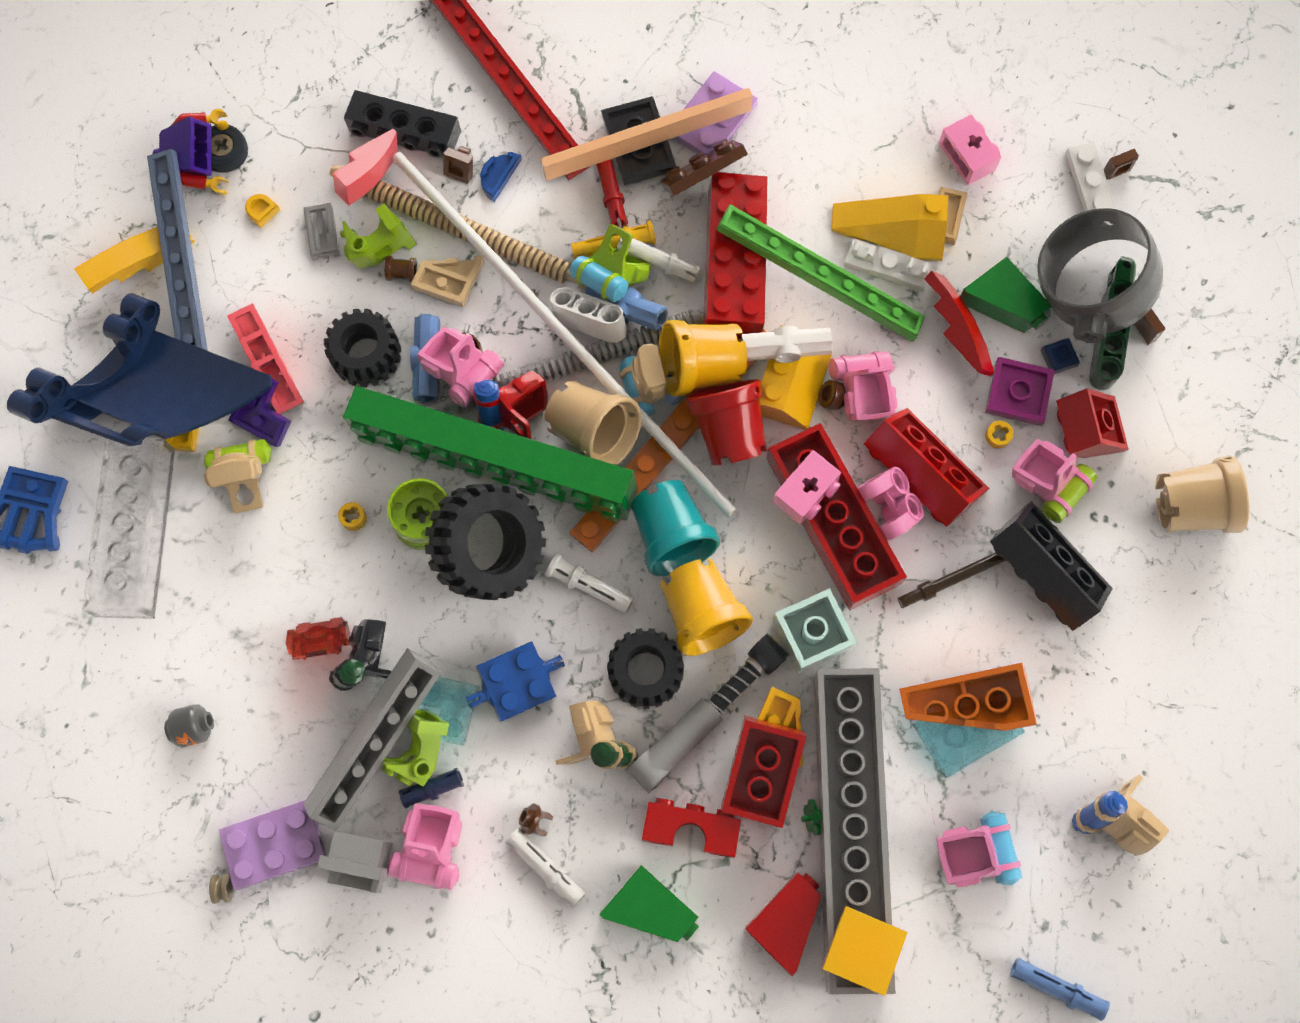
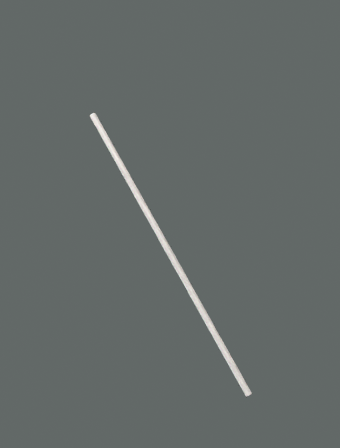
(560, 330)

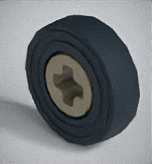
(236, 153)

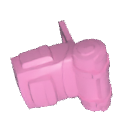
(459, 363)
(866, 384)
(427, 847)

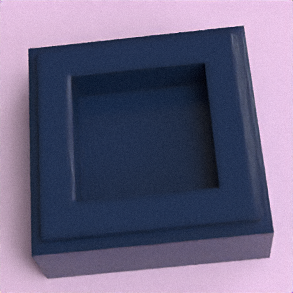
(1060, 355)

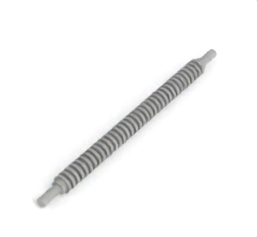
(562, 365)

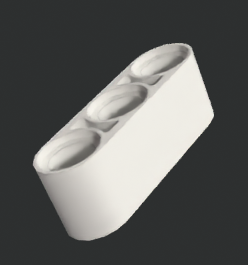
(588, 314)

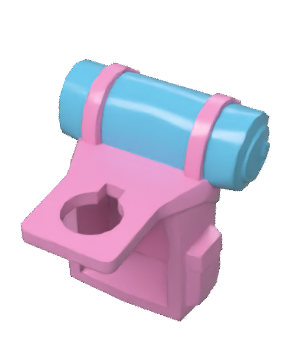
(980, 853)

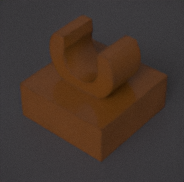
(458, 164)

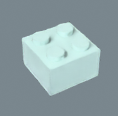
(814, 631)

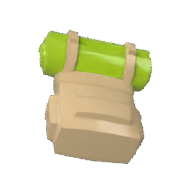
(238, 466)

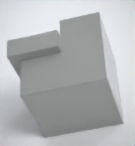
(357, 862)

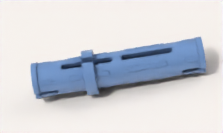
(1071, 994)

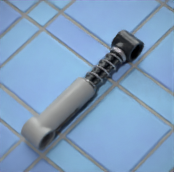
(704, 716)

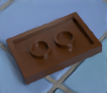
(703, 166)

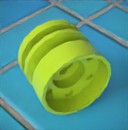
(407, 503)

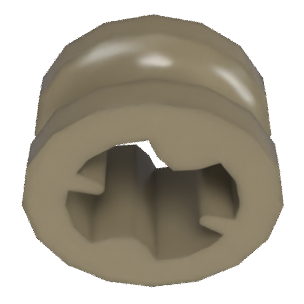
(220, 889)

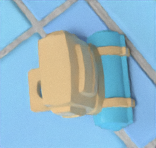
(644, 377)

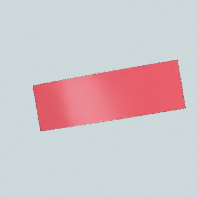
(366, 167)

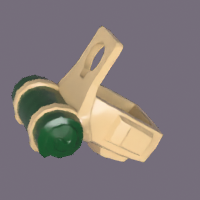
(596, 739)

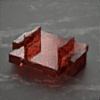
(317, 638)

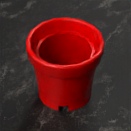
(730, 420)

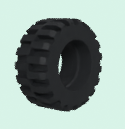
(520, 541)

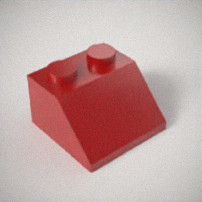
(1091, 424)

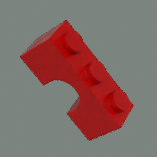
(719, 829)

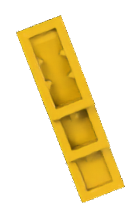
(122, 260)

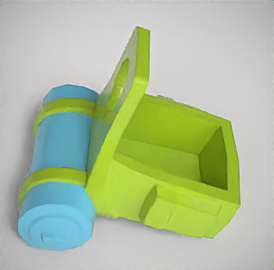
(610, 270)

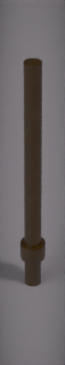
(928, 590)

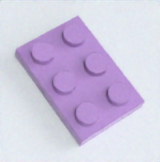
(704, 138)
(271, 845)

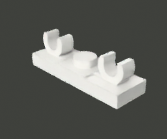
(888, 264)

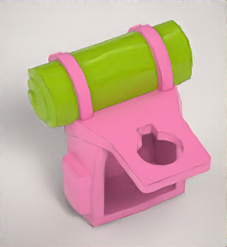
(1054, 478)

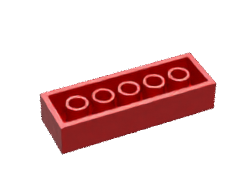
(733, 272)
(844, 526)

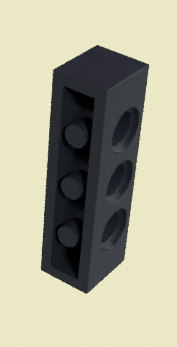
(418, 120)

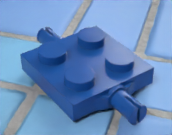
(515, 681)

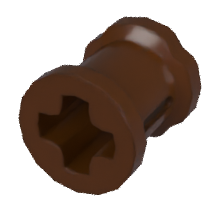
(400, 268)

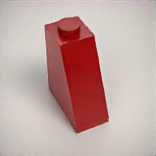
(787, 921)

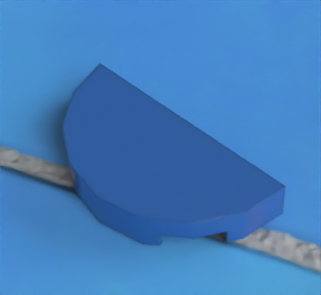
(497, 173)

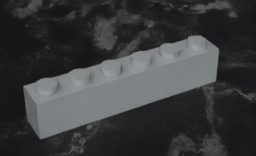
(371, 739)

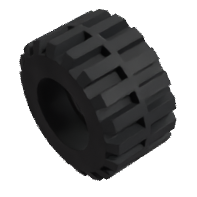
(353, 329)
(639, 643)

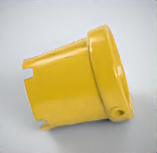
(700, 355)
(703, 608)

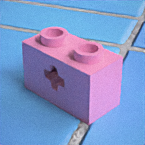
(970, 149)
(813, 472)

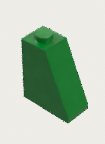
(1007, 297)
(651, 908)

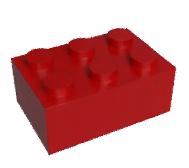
(763, 771)

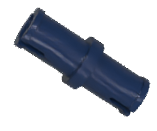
(432, 788)

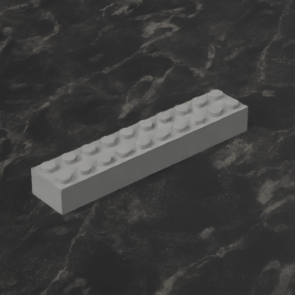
(851, 804)

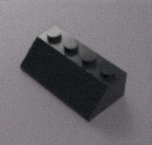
(1051, 566)

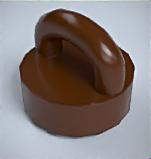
(832, 395)

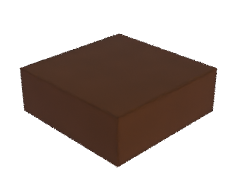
(1120, 164)
(1150, 327)

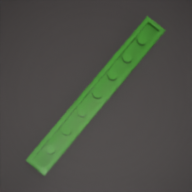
(820, 273)

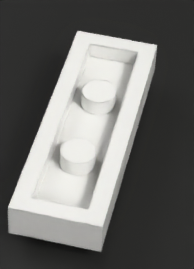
(1089, 177)

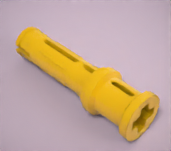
(642, 233)

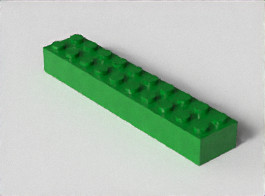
(491, 454)

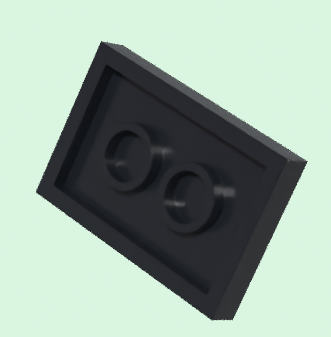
(645, 162)

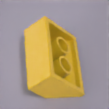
(793, 389)

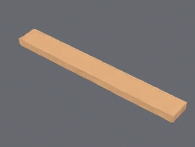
(647, 134)

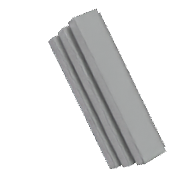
(324, 251)

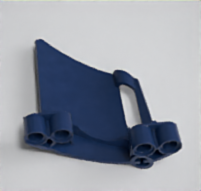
(144, 381)

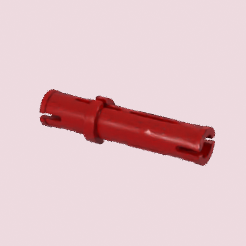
(613, 199)

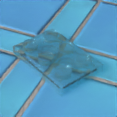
(959, 746)

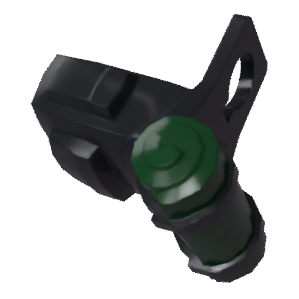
(364, 657)

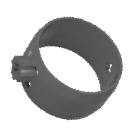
(1119, 312)

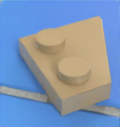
(448, 279)

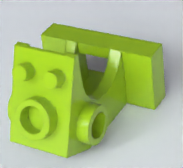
(383, 242)
(425, 743)

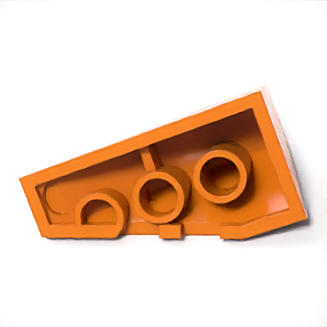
(981, 699)

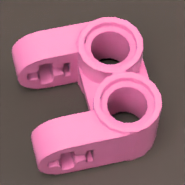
(900, 508)

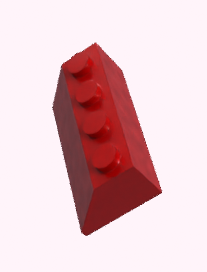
(931, 467)

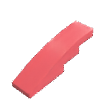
(265, 356)

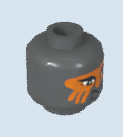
(189, 725)

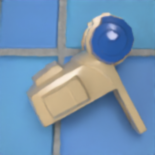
(1123, 819)

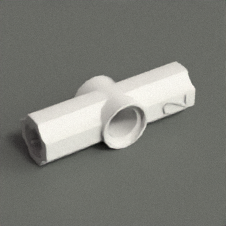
(788, 344)

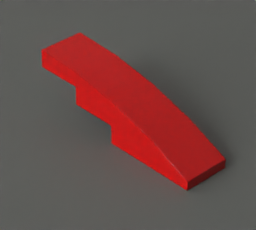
(963, 328)

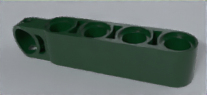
(1119, 280)

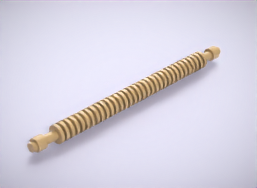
(500, 243)

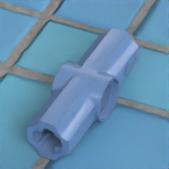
(638, 309)
(424, 385)

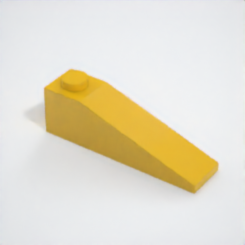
(900, 223)

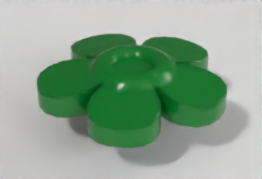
(812, 817)

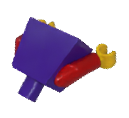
(192, 141)

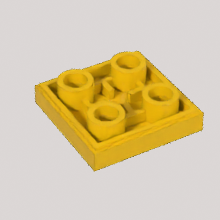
(864, 950)

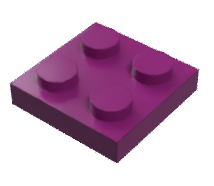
(1020, 391)

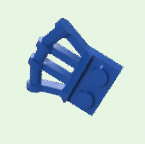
(39, 495)

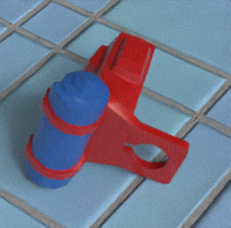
(511, 404)

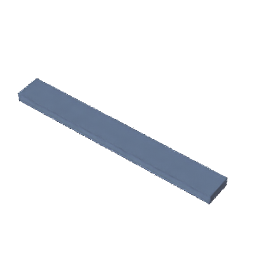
(176, 248)

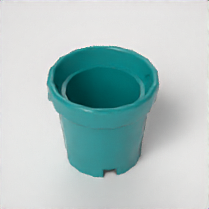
(672, 528)

